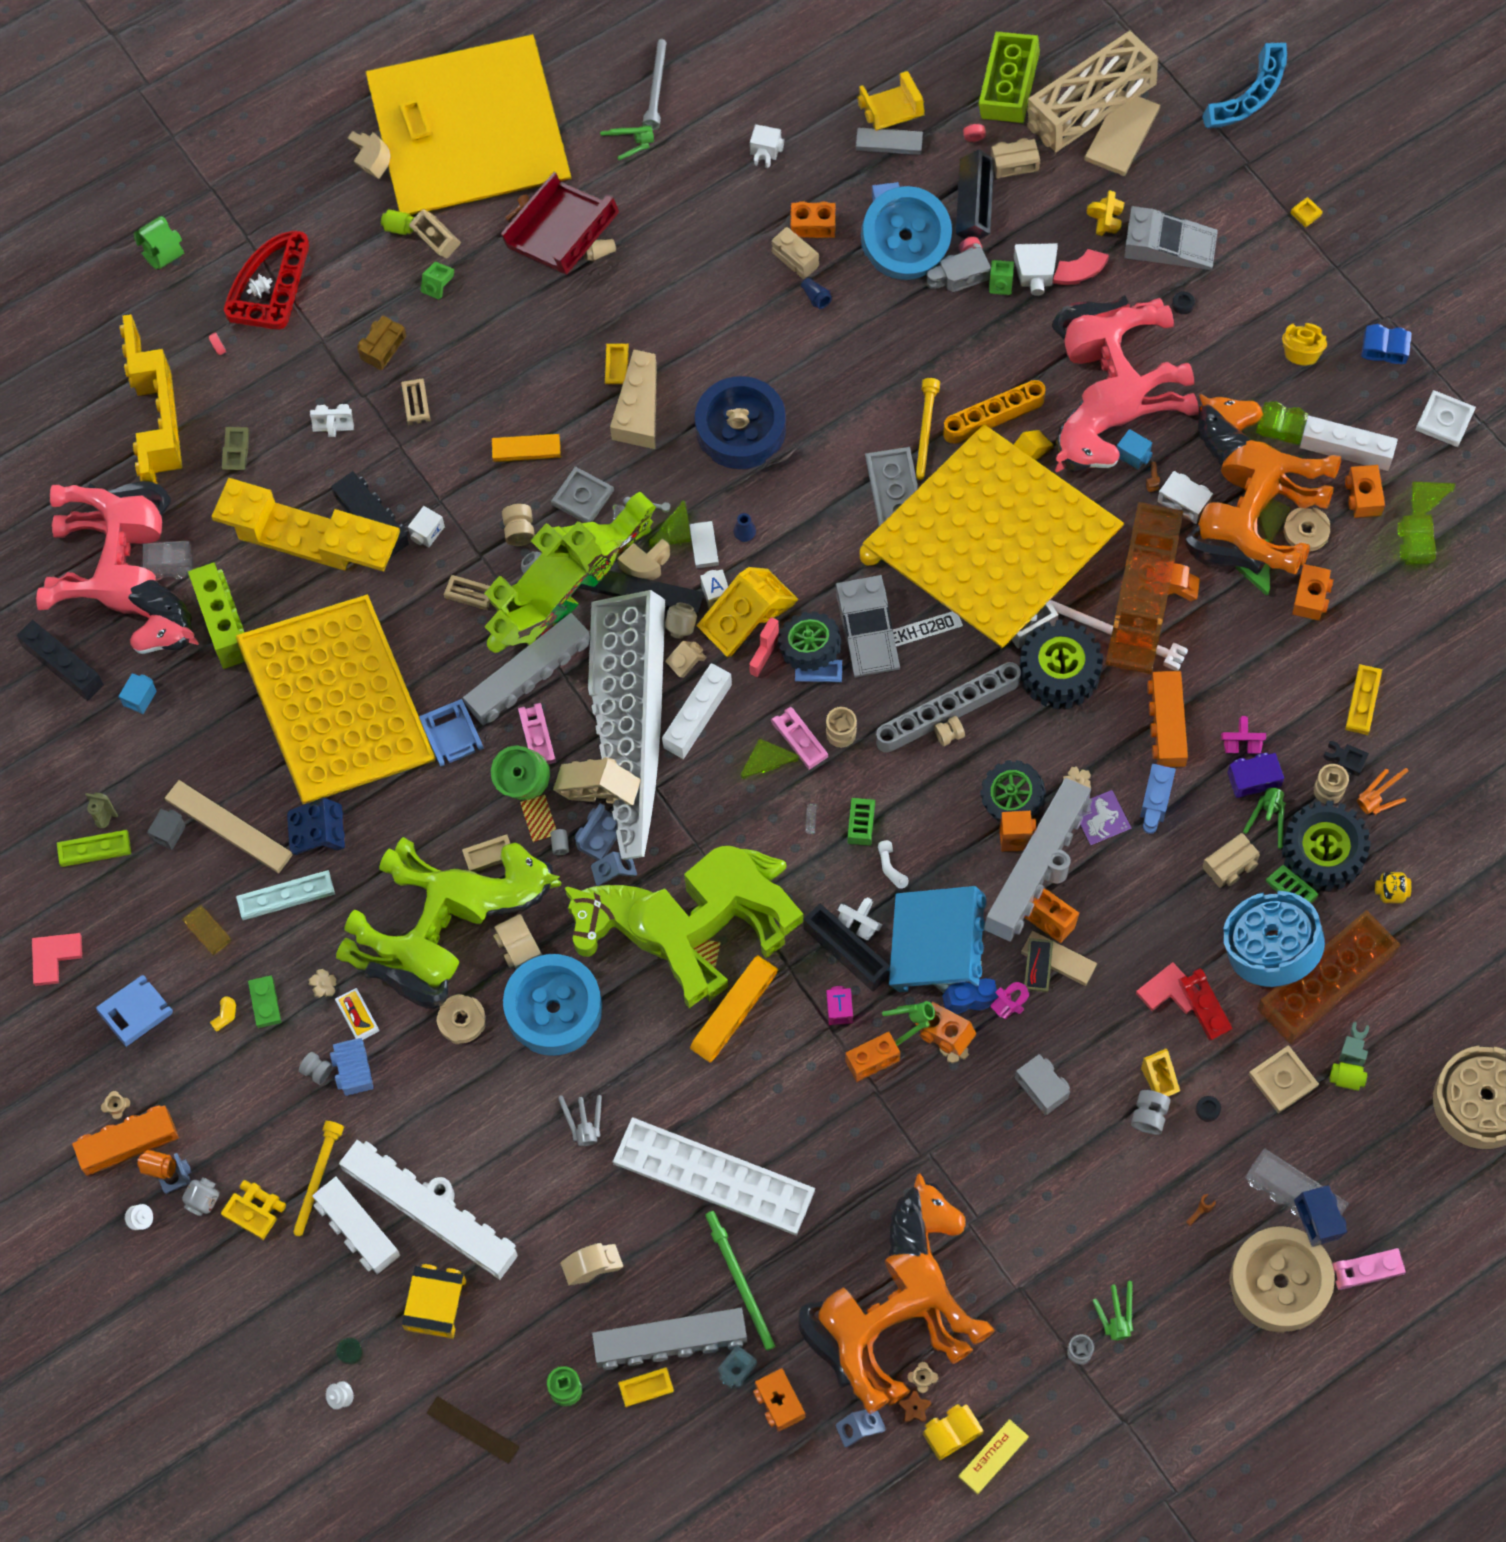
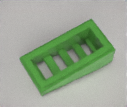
(861, 838)
(1310, 894)

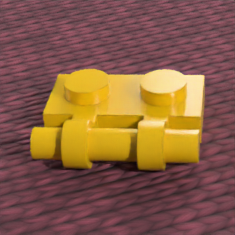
(249, 1216)

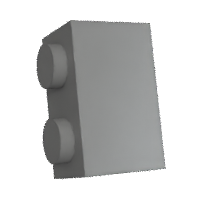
(1043, 1084)

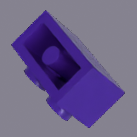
(1255, 774)

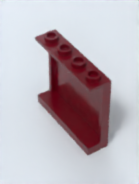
(559, 224)

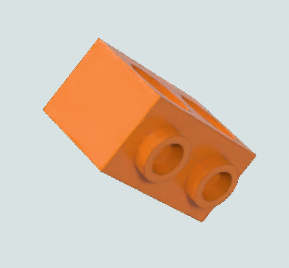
(813, 224)
(1053, 916)
(948, 1025)
(872, 1056)

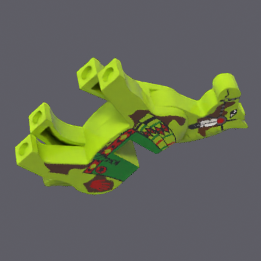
(567, 560)

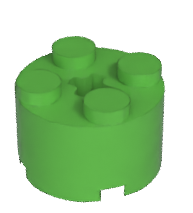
(159, 243)

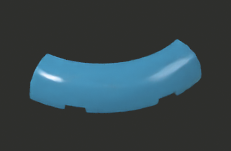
(1270, 71)

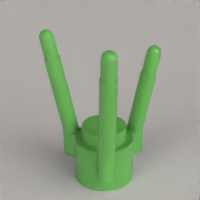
(642, 135)
(1272, 803)
(918, 1013)
(1119, 1327)

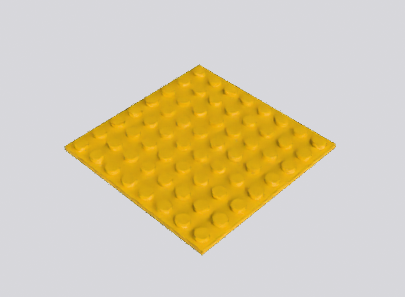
(486, 122)
(993, 535)

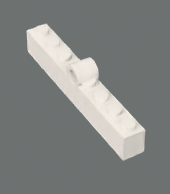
(428, 1209)

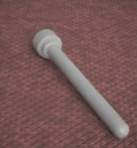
(652, 116)

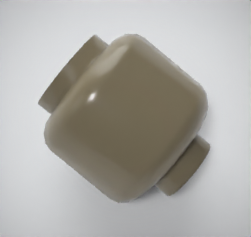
(680, 620)

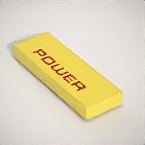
(993, 1456)

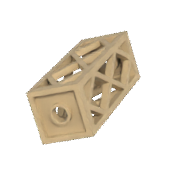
(1044, 117)

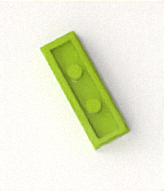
(93, 848)

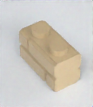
(1015, 158)
(434, 233)
(795, 253)
(1231, 861)

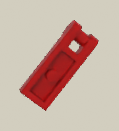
(1205, 1004)

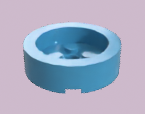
(921, 216)
(1279, 957)
(535, 987)

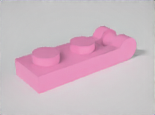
(537, 732)
(800, 738)
(1369, 1269)

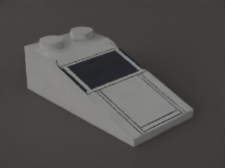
(1169, 239)
(867, 626)

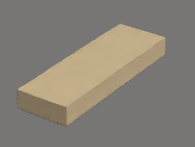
(1067, 961)

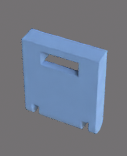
(454, 737)
(139, 1007)

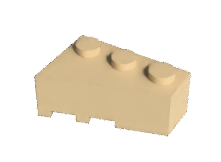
(596, 780)

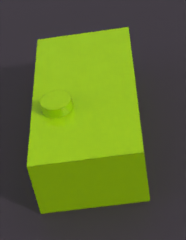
(1009, 77)

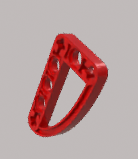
(270, 311)

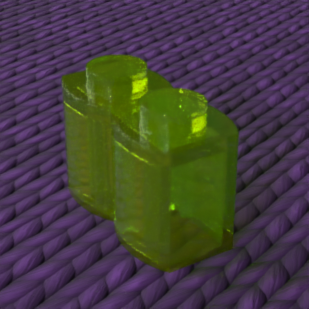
(1282, 422)
(1417, 539)

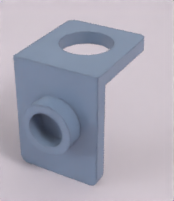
(611, 867)
(183, 1170)
(862, 1425)

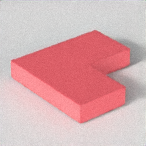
(768, 641)
(50, 950)
(1164, 986)

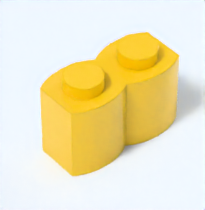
(953, 1431)

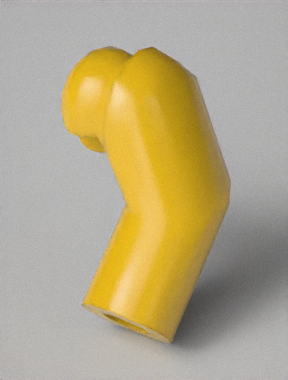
(227, 1013)

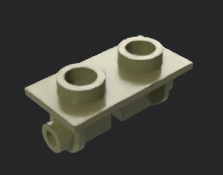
(100, 809)

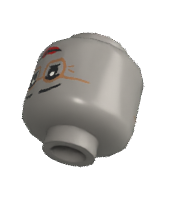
(200, 1196)

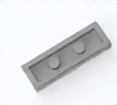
(889, 141)

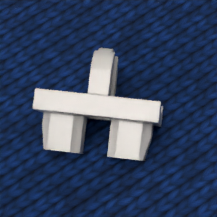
(323, 419)
(868, 925)

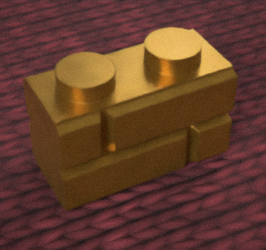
(381, 342)

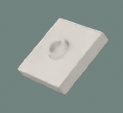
(1445, 418)

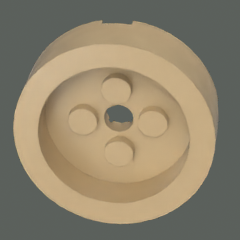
(1459, 1101)
(1287, 1254)

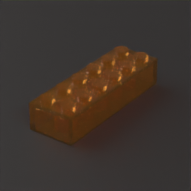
(1343, 967)

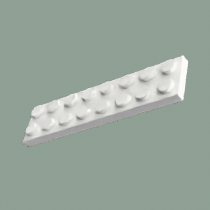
(714, 1176)

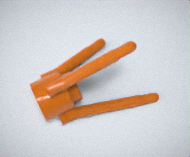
(1370, 801)

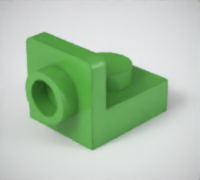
(1001, 277)
(435, 279)

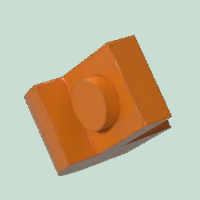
(1184, 583)

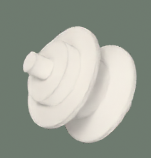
(259, 286)
(138, 1217)
(339, 1395)

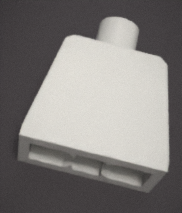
(1035, 265)

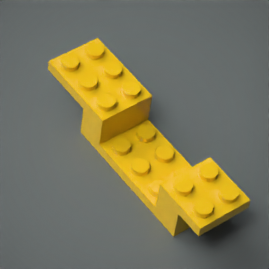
(151, 374)
(301, 533)

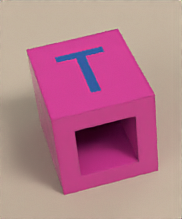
(839, 1005)

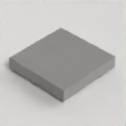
(582, 495)

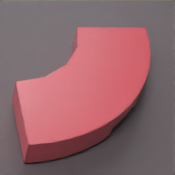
(1081, 269)

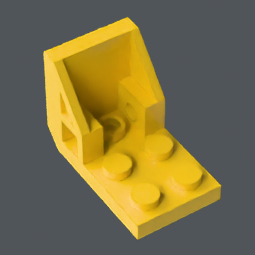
(745, 603)

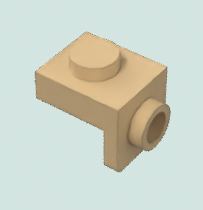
(685, 657)

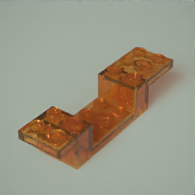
(1144, 588)

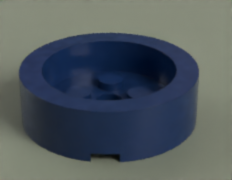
(763, 432)

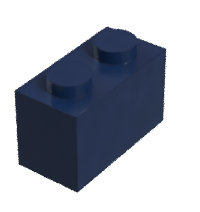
(1320, 1215)

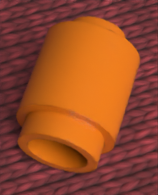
(156, 1164)

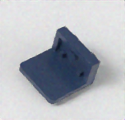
(316, 825)

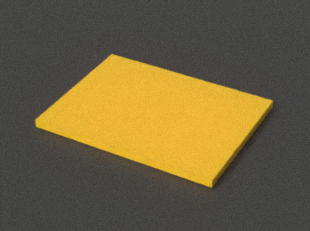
(335, 698)

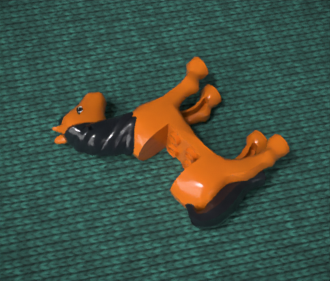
(1231, 532)
(847, 1335)

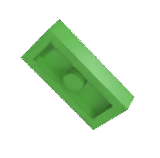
(264, 1001)

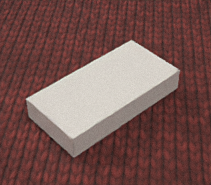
(704, 544)

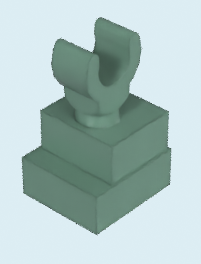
(1352, 1049)

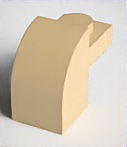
(373, 155)
(643, 565)
(591, 1261)

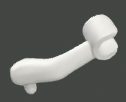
(896, 877)

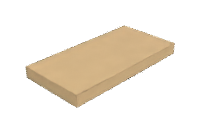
(1122, 135)

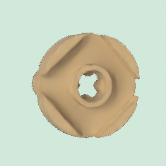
(1308, 517)
(458, 1032)

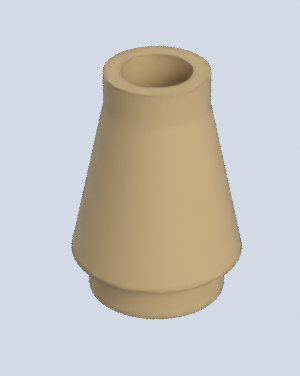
(599, 249)

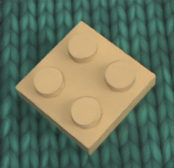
(1283, 1079)

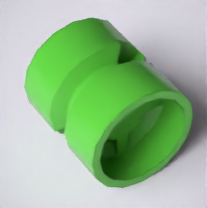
(564, 1386)

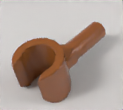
(523, 200)
(1153, 483)
(1200, 1210)

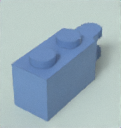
(1156, 797)

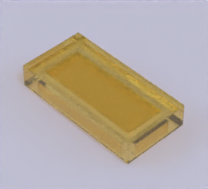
(206, 930)

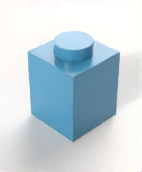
(1134, 449)
(137, 693)

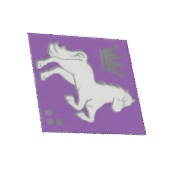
(1104, 818)

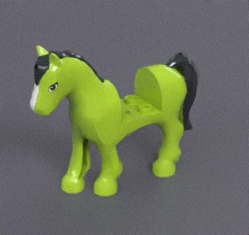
(414, 961)

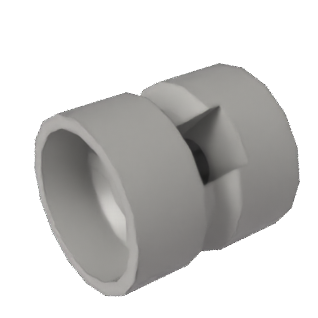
(1150, 1114)

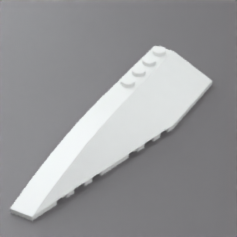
(628, 701)

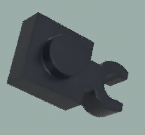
(1350, 758)

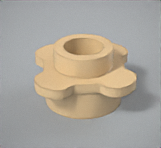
(737, 418)
(111, 1099)
(930, 1377)

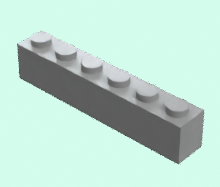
(527, 669)
(669, 1338)

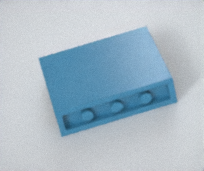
(937, 937)

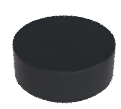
(1183, 302)
(1208, 1108)

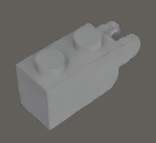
(960, 271)

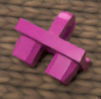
(1254, 740)
(1004, 1005)

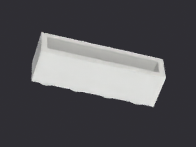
(1348, 442)
(697, 711)
(355, 1225)

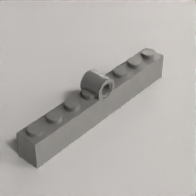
(1040, 860)

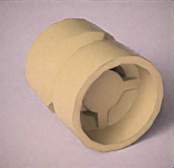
(517, 523)
(841, 727)
(1331, 783)

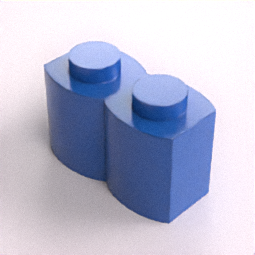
(1386, 344)
(965, 996)

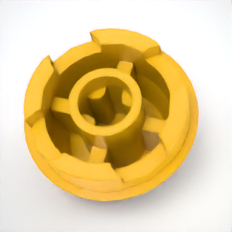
(1303, 344)

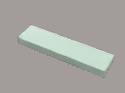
(285, 895)

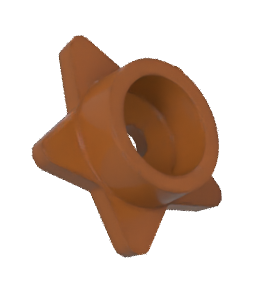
(915, 1400)

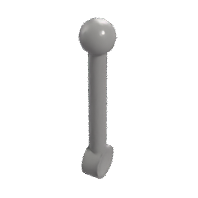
(665, 507)

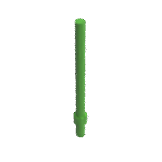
(720, 1236)

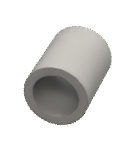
(559, 842)

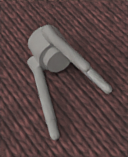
(586, 1133)

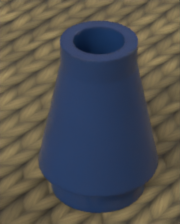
(817, 294)
(744, 528)

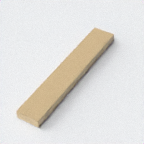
(228, 826)

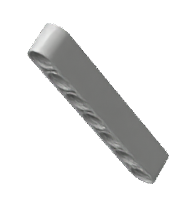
(954, 698)

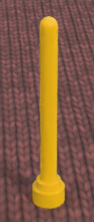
(930, 389)
(331, 1133)

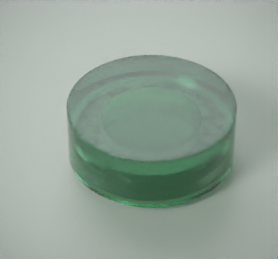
(349, 1351)

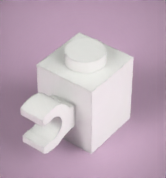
(765, 144)

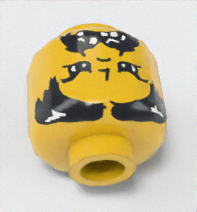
(1393, 887)

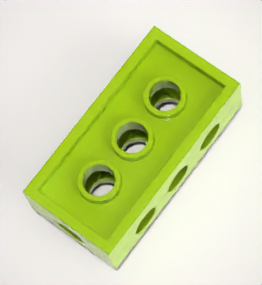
(218, 612)

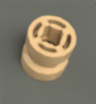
(949, 731)

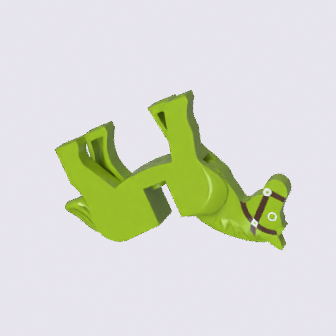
(722, 884)

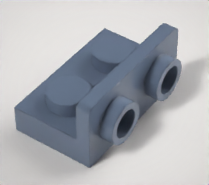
(597, 834)

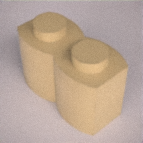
(517, 941)

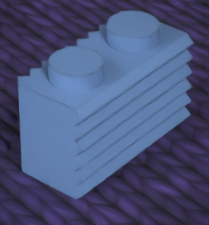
(352, 1067)

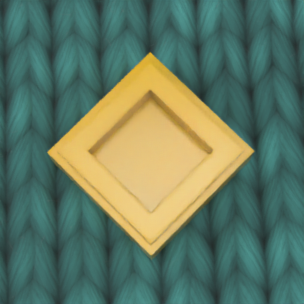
(1306, 212)

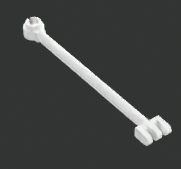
(1170, 655)

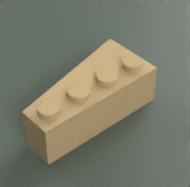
(636, 408)

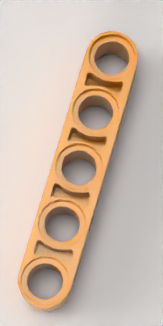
(1000, 403)
(733, 1009)

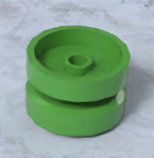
(523, 785)

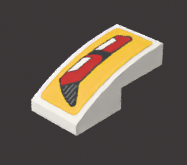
(357, 1014)

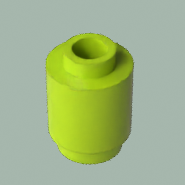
(397, 222)
(1348, 1076)

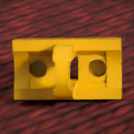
(1103, 212)

